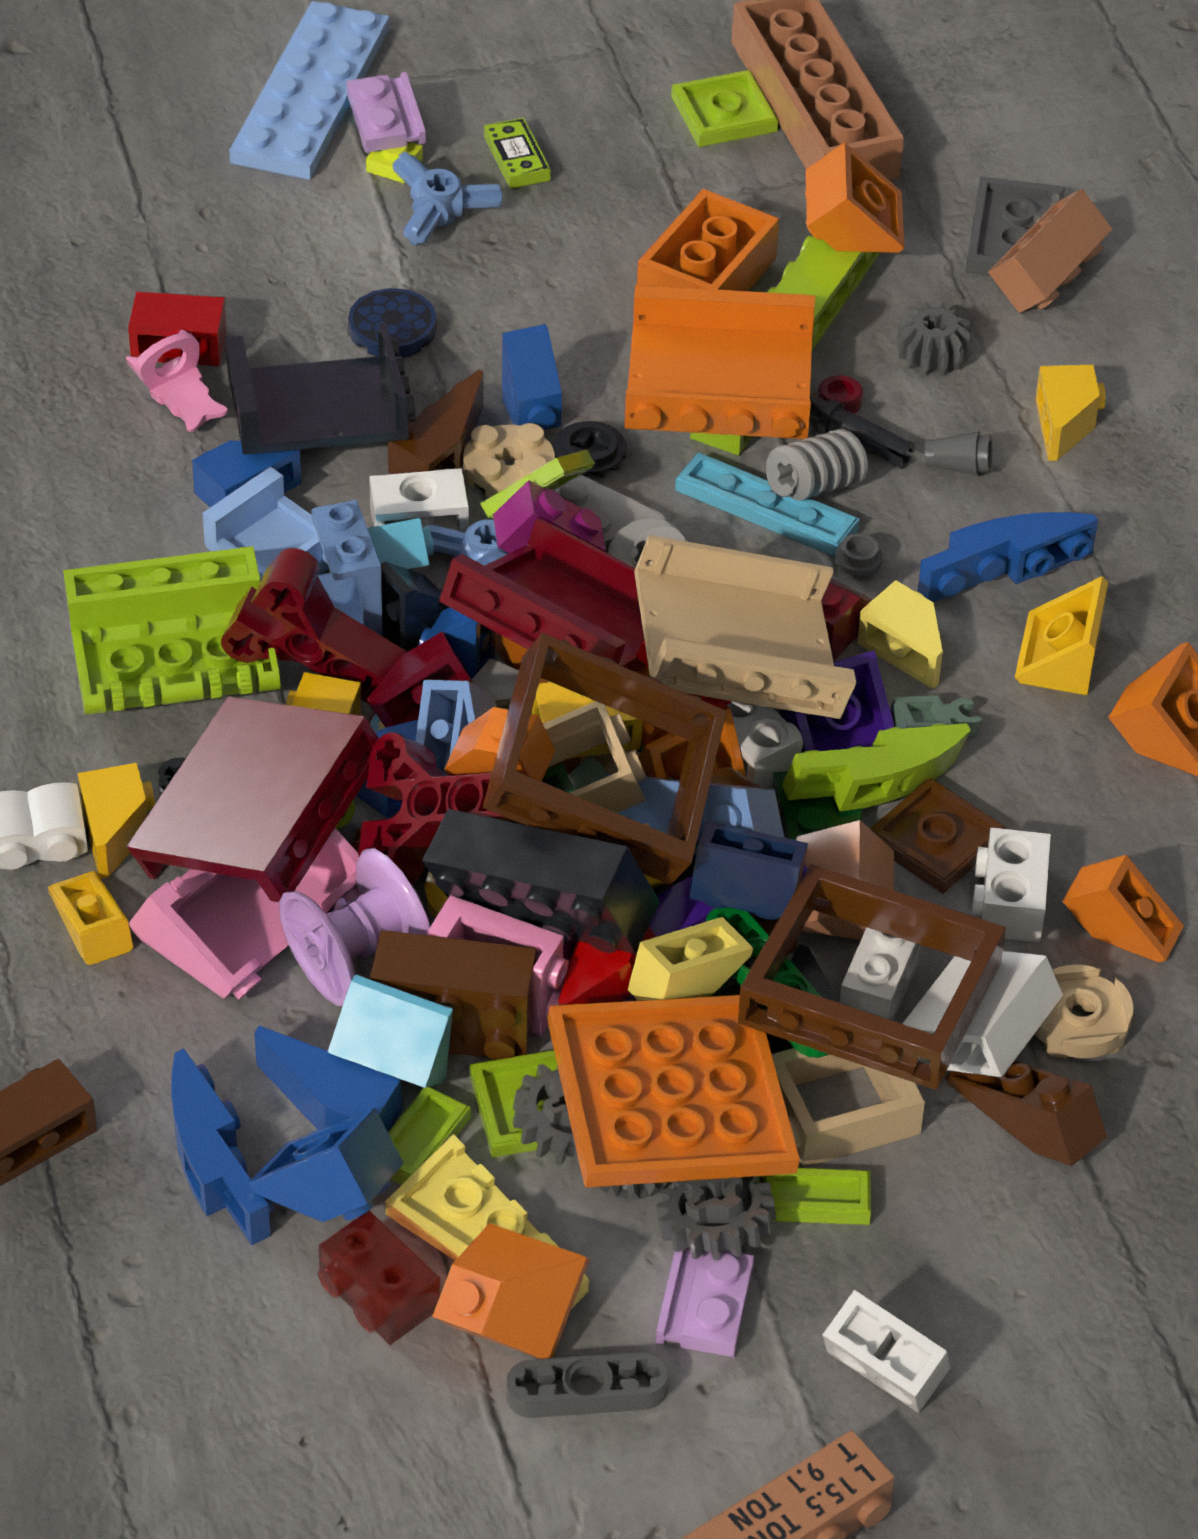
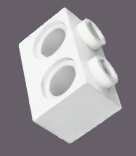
(764, 741)
(1013, 882)
(879, 974)
(886, 1351)

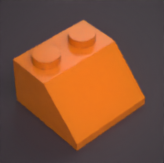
(853, 204)

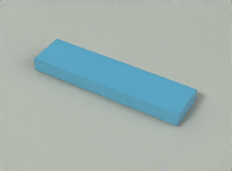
(754, 501)

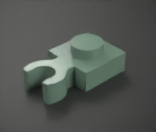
(929, 710)

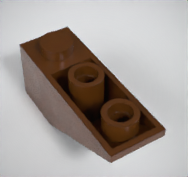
(440, 430)
(1037, 1108)

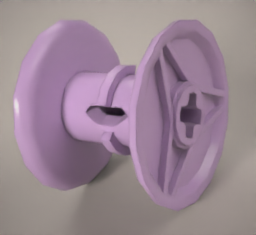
(329, 941)

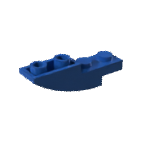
(1013, 545)
(209, 1150)

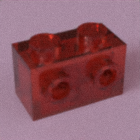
(378, 1278)

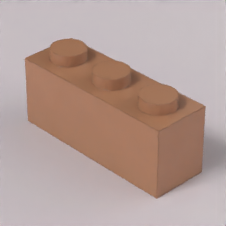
(1051, 252)

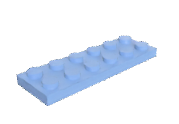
(309, 90)

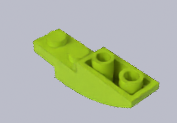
(879, 773)

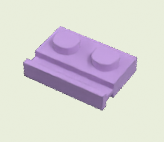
(385, 112)
(705, 1302)

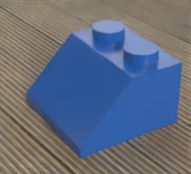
(332, 1169)

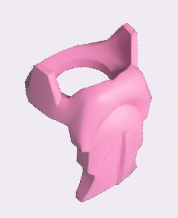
(178, 381)

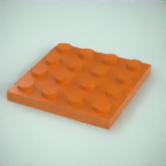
(670, 1092)

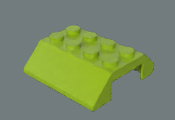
(157, 627)

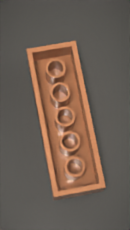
(814, 82)

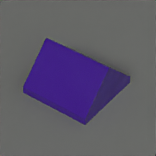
(862, 717)

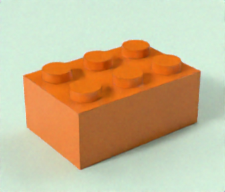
(712, 247)

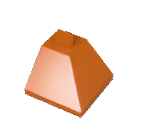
(1161, 711)
(512, 1291)

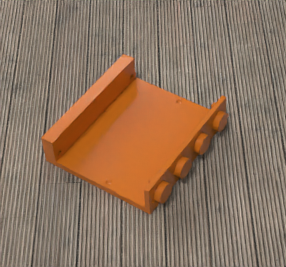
(720, 362)

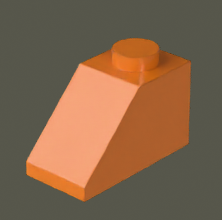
(480, 741)
(1123, 909)

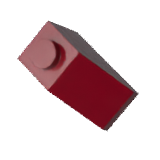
(400, 691)

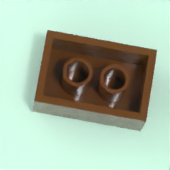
(478, 980)

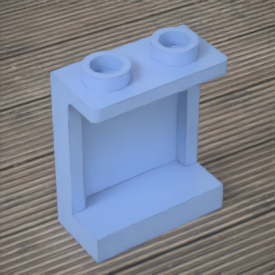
(263, 519)

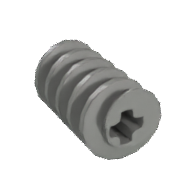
(816, 465)

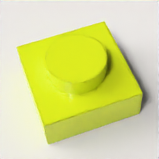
(382, 161)

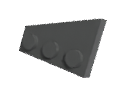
(1003, 216)

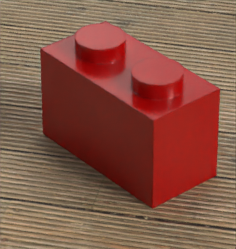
(164, 314)

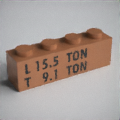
(815, 1499)

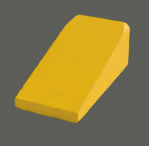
(92, 917)

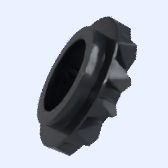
(607, 441)

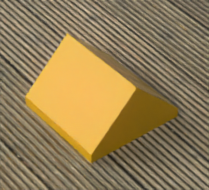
(1063, 640)

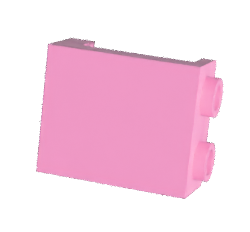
(476, 923)

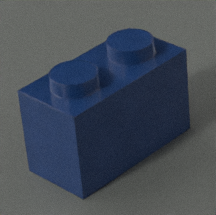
(747, 870)

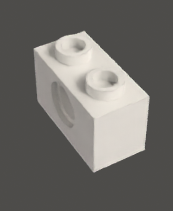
(432, 496)

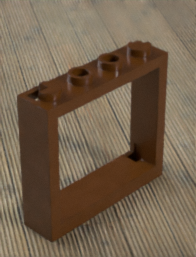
(640, 696)
(853, 1032)

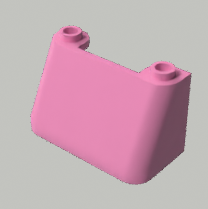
(227, 926)

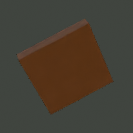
(935, 834)

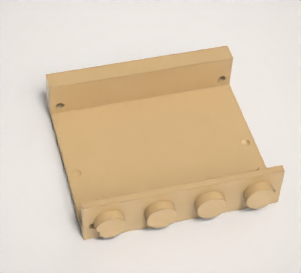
(739, 627)

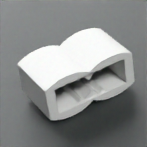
(41, 825)

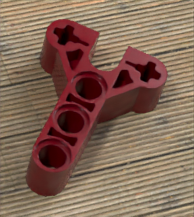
(303, 626)
(410, 774)

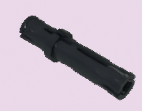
(875, 439)

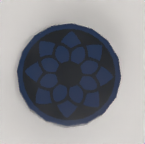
(406, 315)

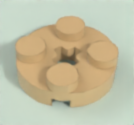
(492, 445)
(1089, 1035)

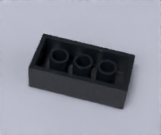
(544, 878)

